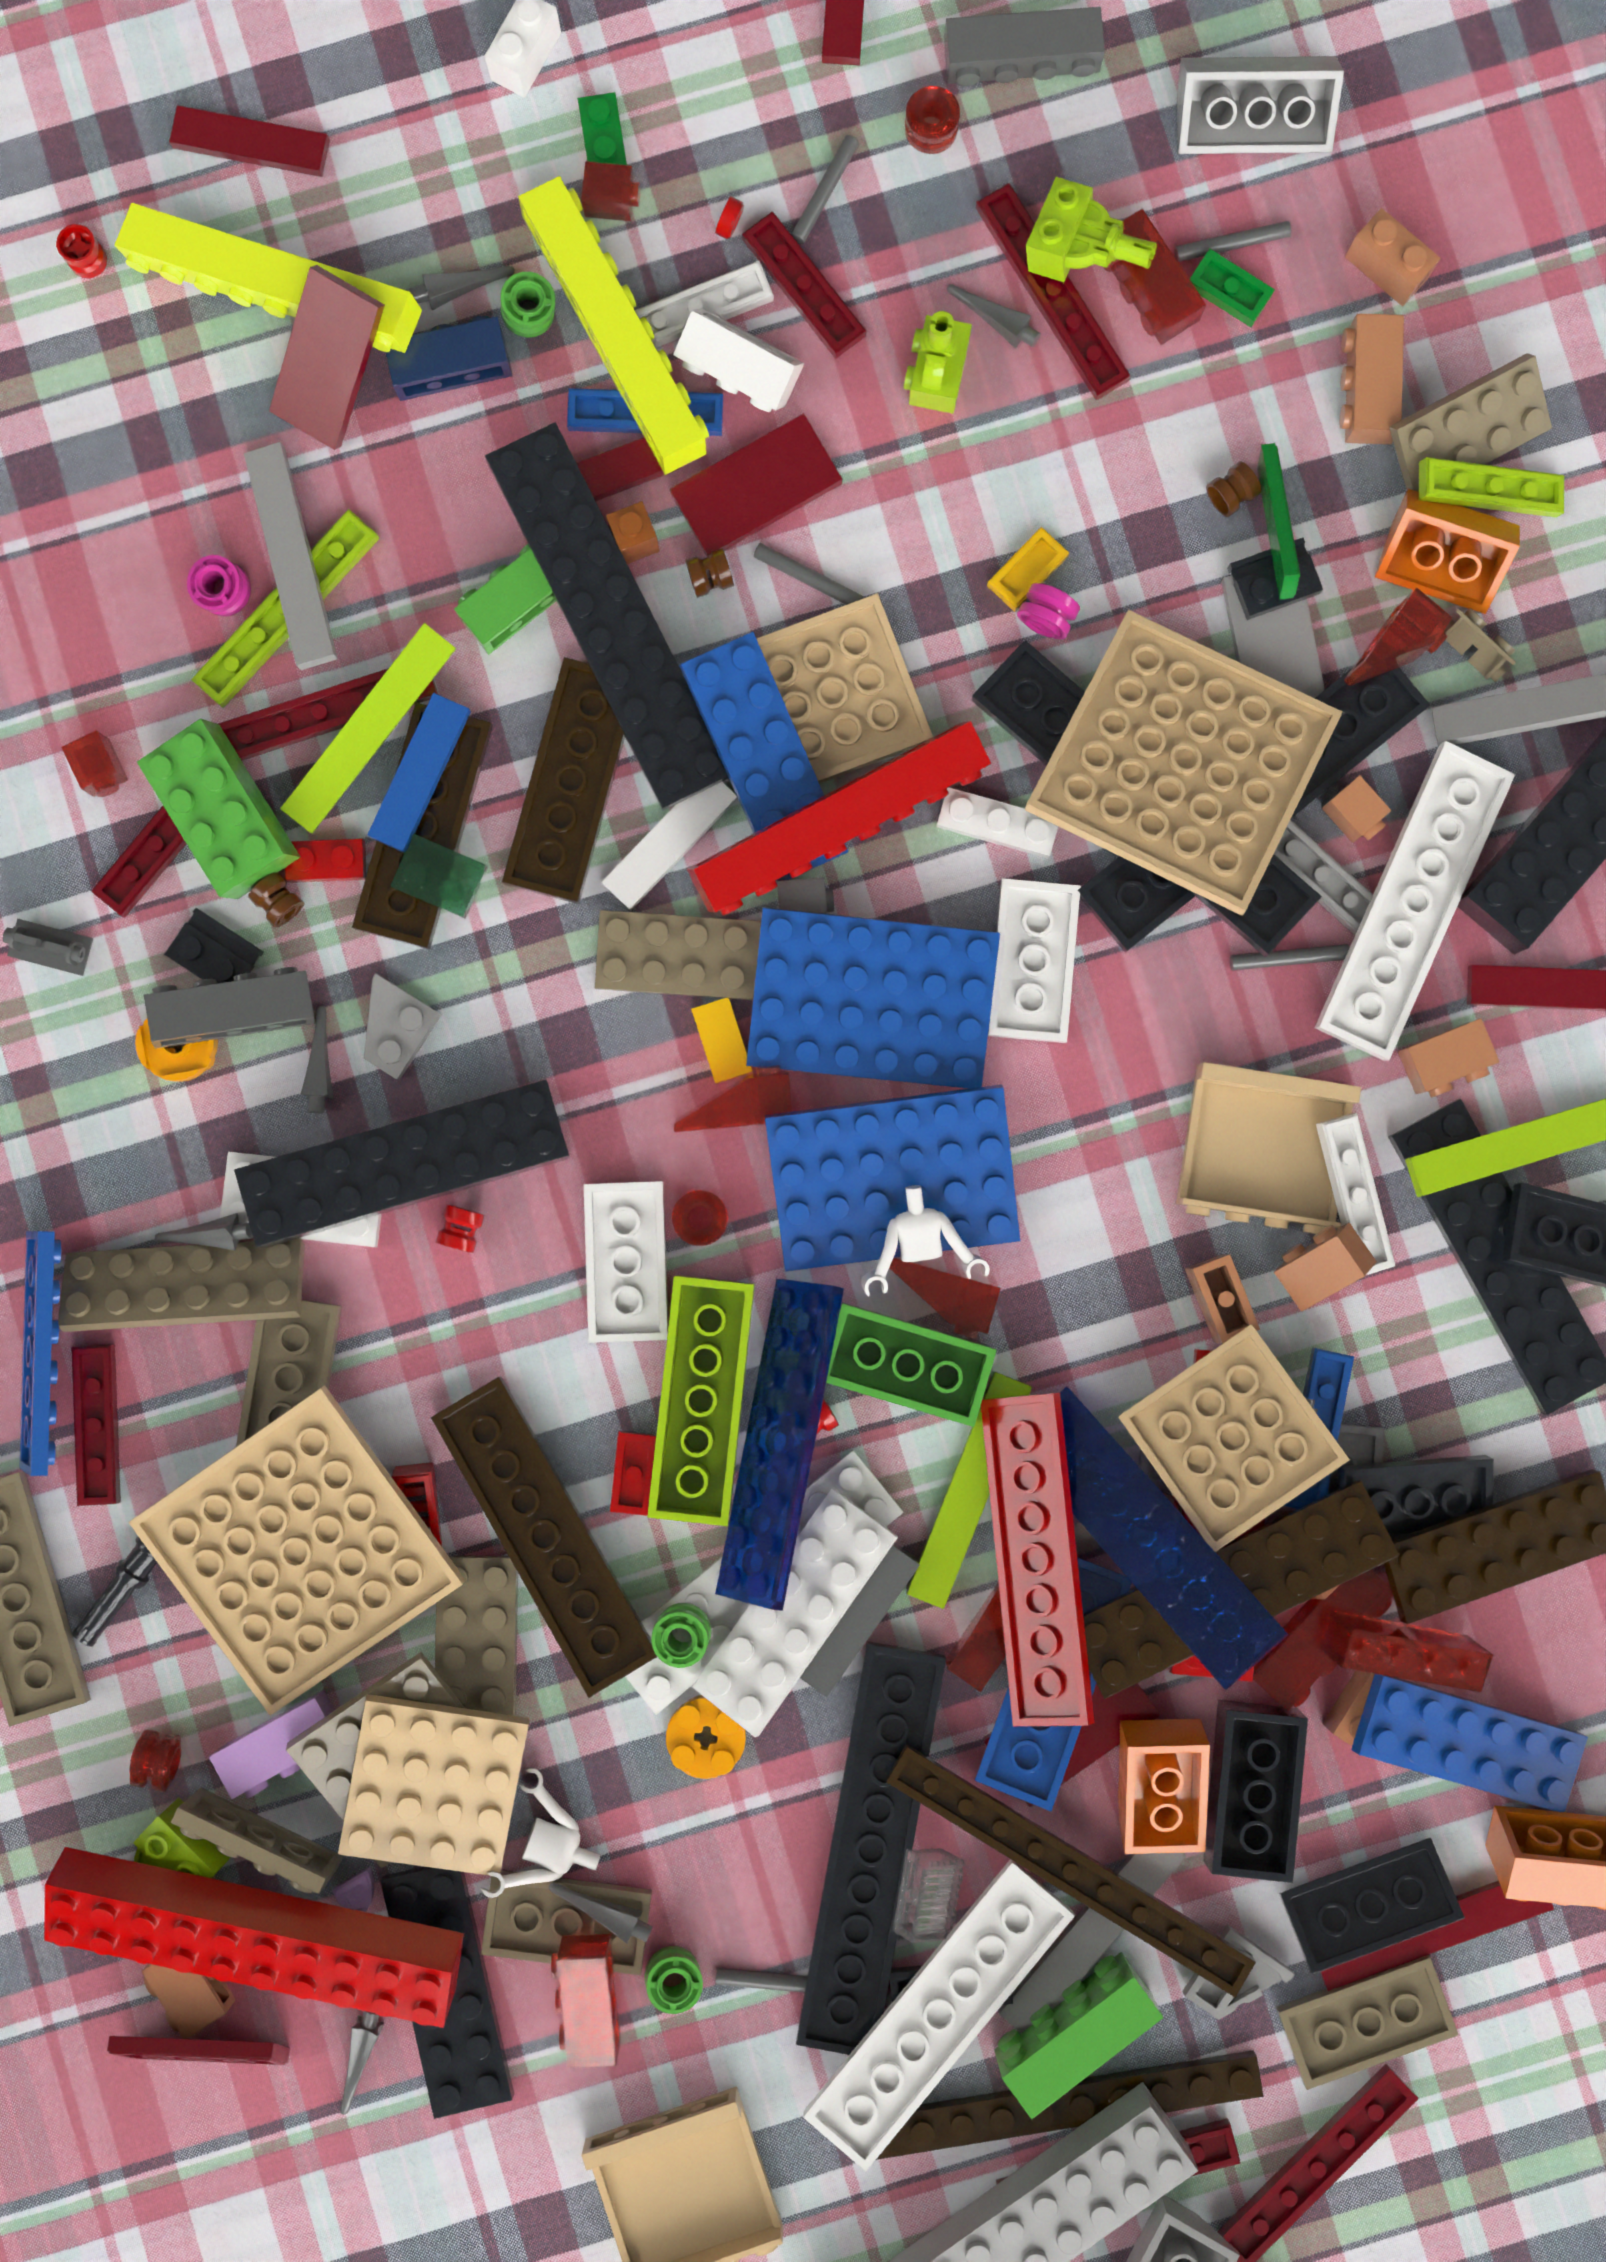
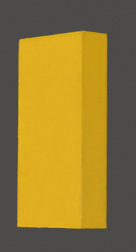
(1029, 565)
(721, 1040)

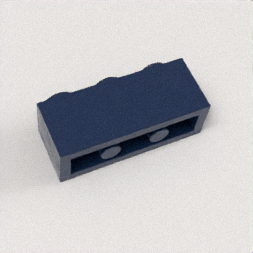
(450, 358)

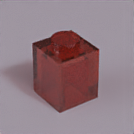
(609, 191)
(95, 764)

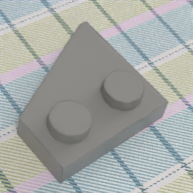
(395, 1027)
(1263, 1975)

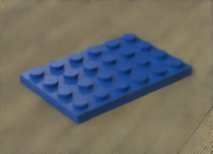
(872, 998)
(848, 1166)

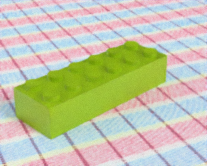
(701, 1400)

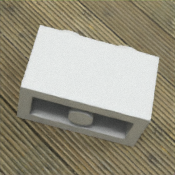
(523, 45)

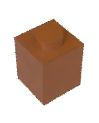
(633, 532)

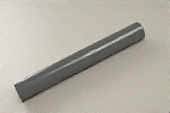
(825, 189)
(1233, 241)
(806, 575)
(1289, 957)
(761, 1980)

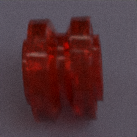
(937, 103)
(682, 1212)
(155, 1760)

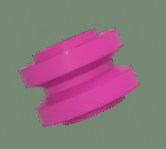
(202, 580)
(1048, 611)

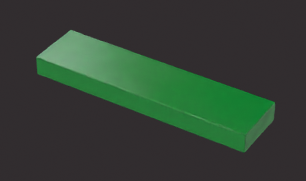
(1278, 521)

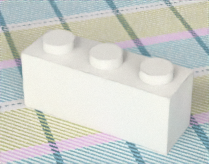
(737, 360)

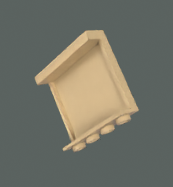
(1259, 1148)
(686, 2184)

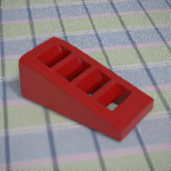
(419, 1473)

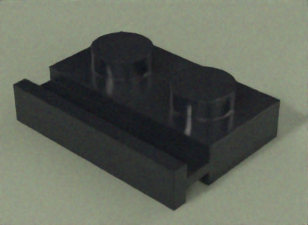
(1257, 584)
(212, 949)

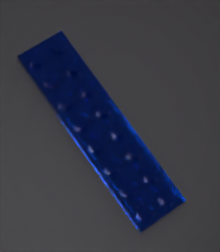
(779, 1443)
(1163, 1551)

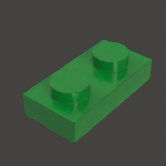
(602, 129)
(1231, 288)

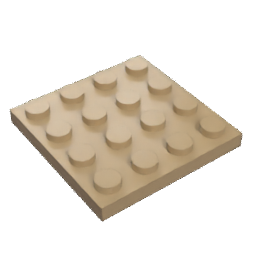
(846, 688)
(1233, 1438)
(433, 1785)

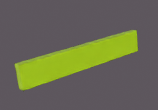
(266, 627)
(368, 728)
(1508, 1148)
(959, 1508)

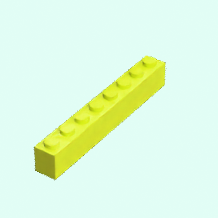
(248, 270)
(613, 325)

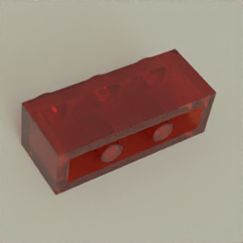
(1163, 291)
(587, 2000)

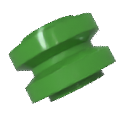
(527, 287)
(679, 1653)
(676, 1998)

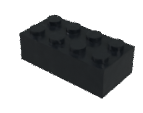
(1255, 1791)

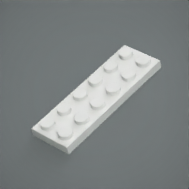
(774, 1647)

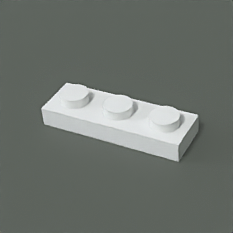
(996, 823)

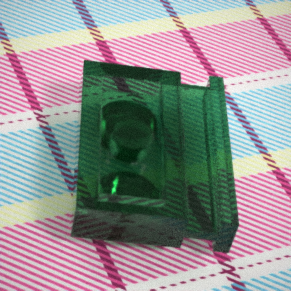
(439, 876)

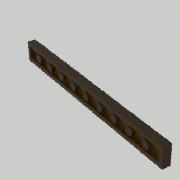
(1071, 1870)
(1002, 2117)

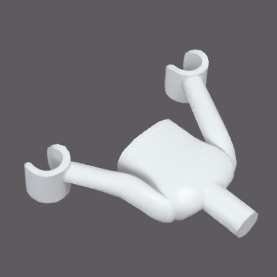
(919, 1240)
(548, 1845)

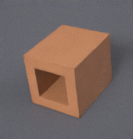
(1357, 810)

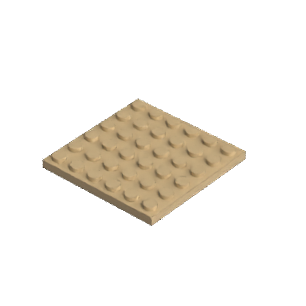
(1184, 762)
(297, 1550)

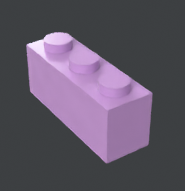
(262, 1752)

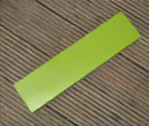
(1491, 487)

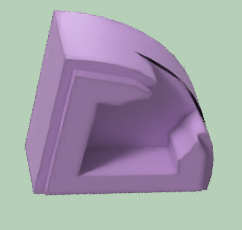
(356, 1891)

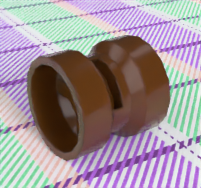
(1237, 486)
(718, 570)
(276, 900)

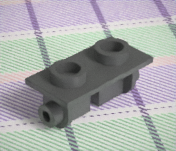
(48, 946)

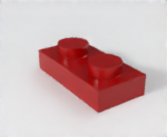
(328, 861)
(633, 1473)

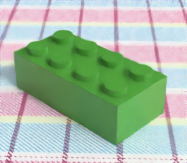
(218, 809)
(909, 1364)
(1077, 2035)

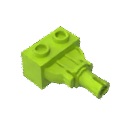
(1079, 233)
(939, 362)
(168, 1848)

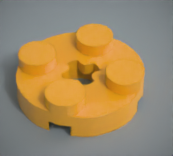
(169, 1064)
(687, 1751)

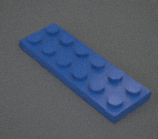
(753, 733)
(37, 1366)
(1469, 1743)
(1033, 1759)

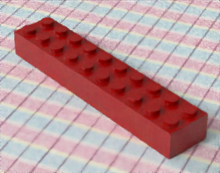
(252, 1937)

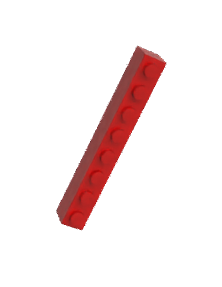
(839, 817)

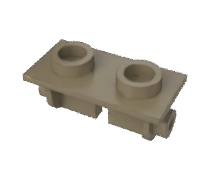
(1490, 652)

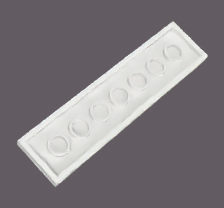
(1414, 901)
(662, 1683)
(938, 2014)

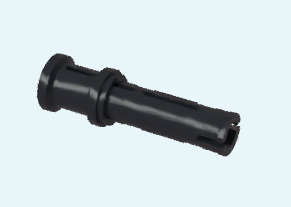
(130, 1575)

